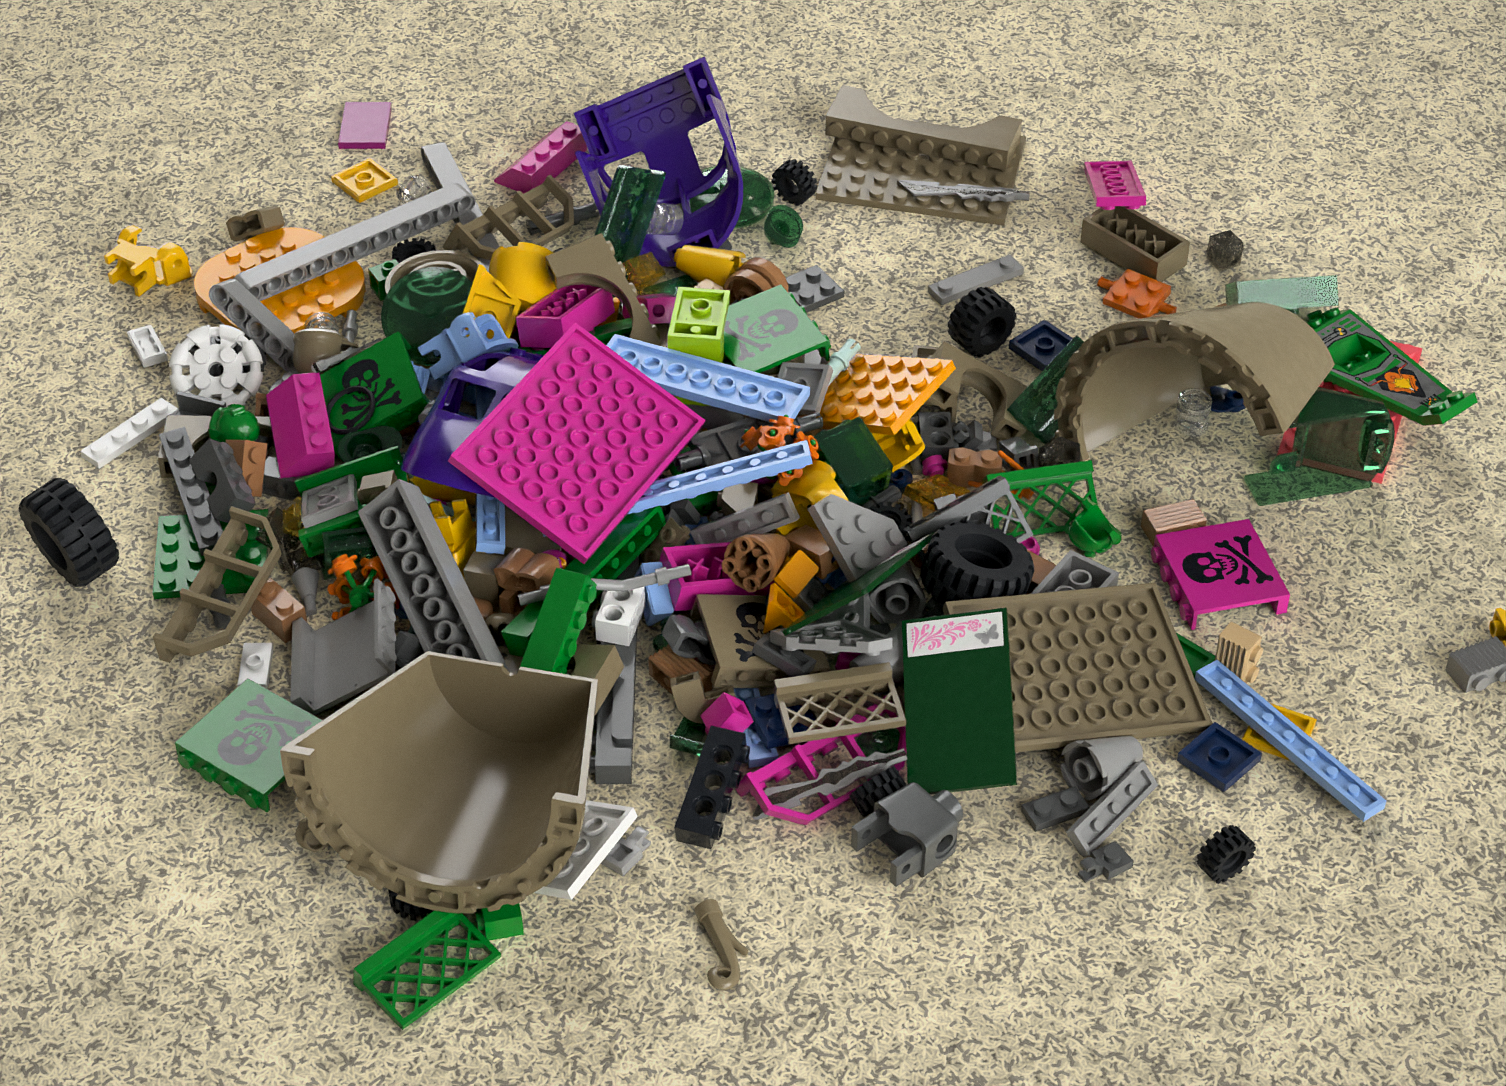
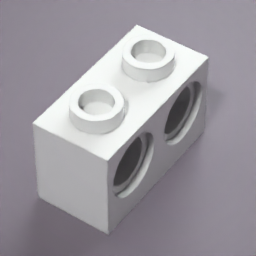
(619, 615)

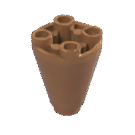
(755, 559)

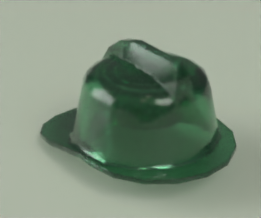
(783, 226)
(368, 441)

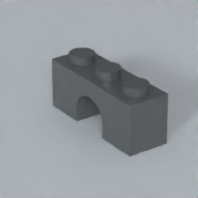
(217, 466)

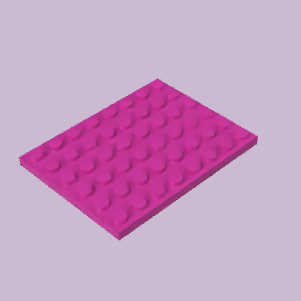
(577, 442)

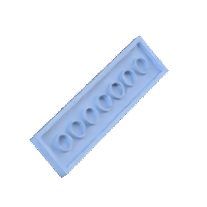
(713, 381)

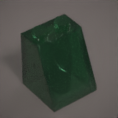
(856, 458)

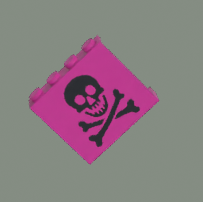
(1218, 569)

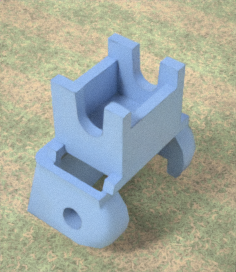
(458, 348)

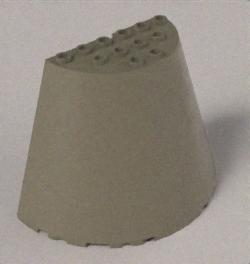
(1147, 362)
(451, 780)

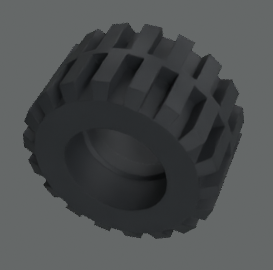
(981, 321)

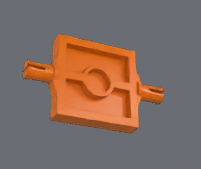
(1137, 295)

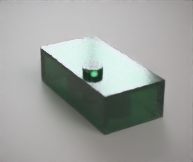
(1287, 293)

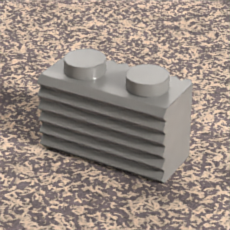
(1478, 665)

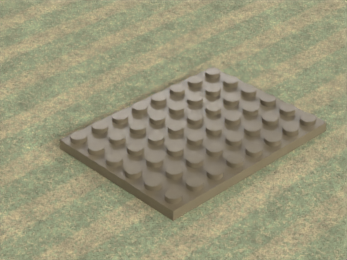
(871, 176)
(1095, 666)

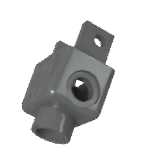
(914, 827)

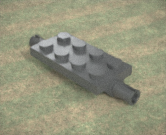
(724, 442)

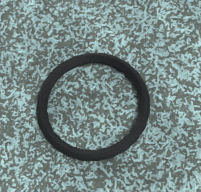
(364, 421)

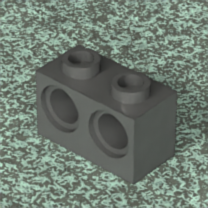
(936, 434)

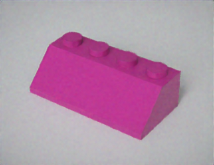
(545, 158)
(300, 426)

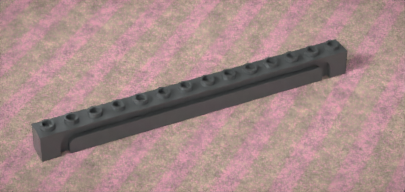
(616, 715)

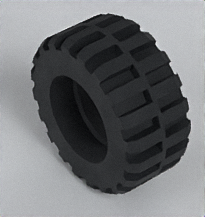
(69, 532)
(975, 564)

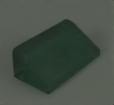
(670, 286)

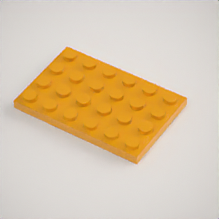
(882, 390)

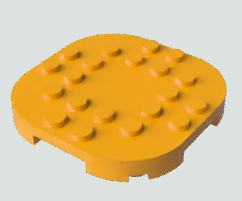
(329, 293)

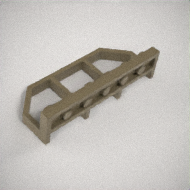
(504, 215)
(209, 577)

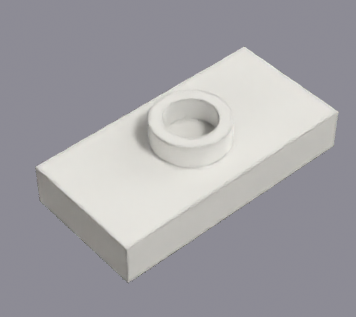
(147, 346)
(256, 663)

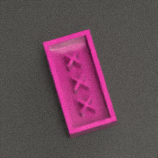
(555, 313)
(705, 576)

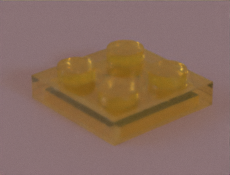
(931, 488)

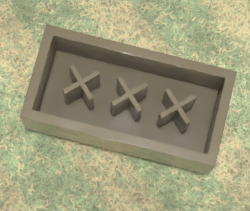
(1135, 242)

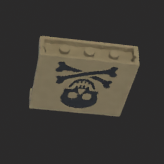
(732, 629)

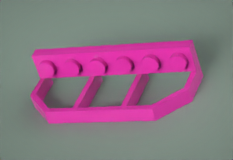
(803, 758)

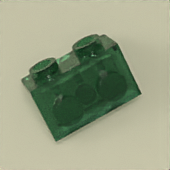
(350, 542)

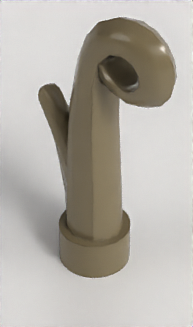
(710, 916)

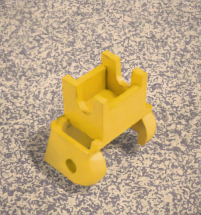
(810, 488)

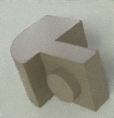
(692, 698)

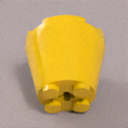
(523, 272)

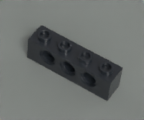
(719, 746)

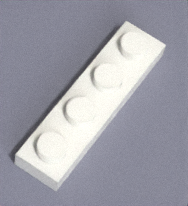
(128, 433)

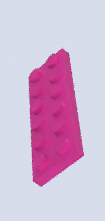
(1115, 184)

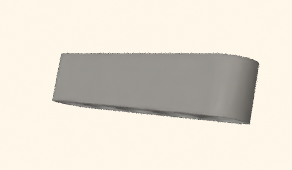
(255, 321)

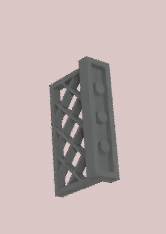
(965, 507)

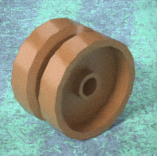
(753, 278)

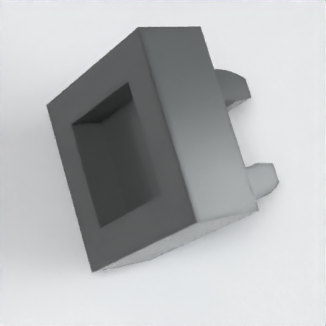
(969, 435)

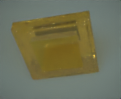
(292, 517)

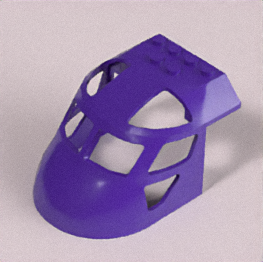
(658, 124)
(446, 429)

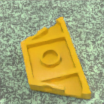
(492, 297)

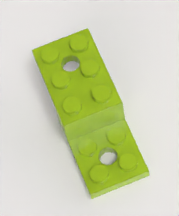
(699, 330)

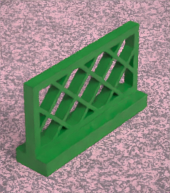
(1045, 477)
(405, 949)

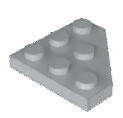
(856, 535)
(833, 637)

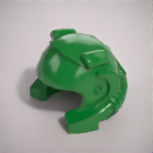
(233, 424)
(1092, 530)

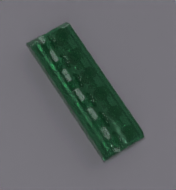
(629, 210)
(1037, 402)

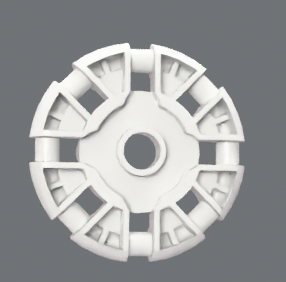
(212, 354)

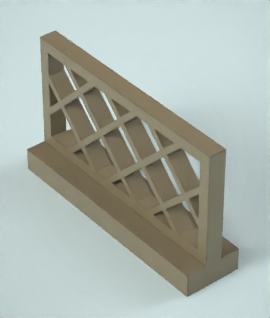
(834, 687)

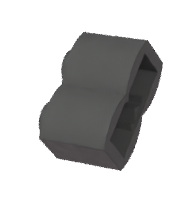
(688, 639)

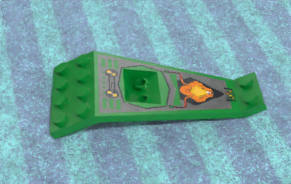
(1382, 372)

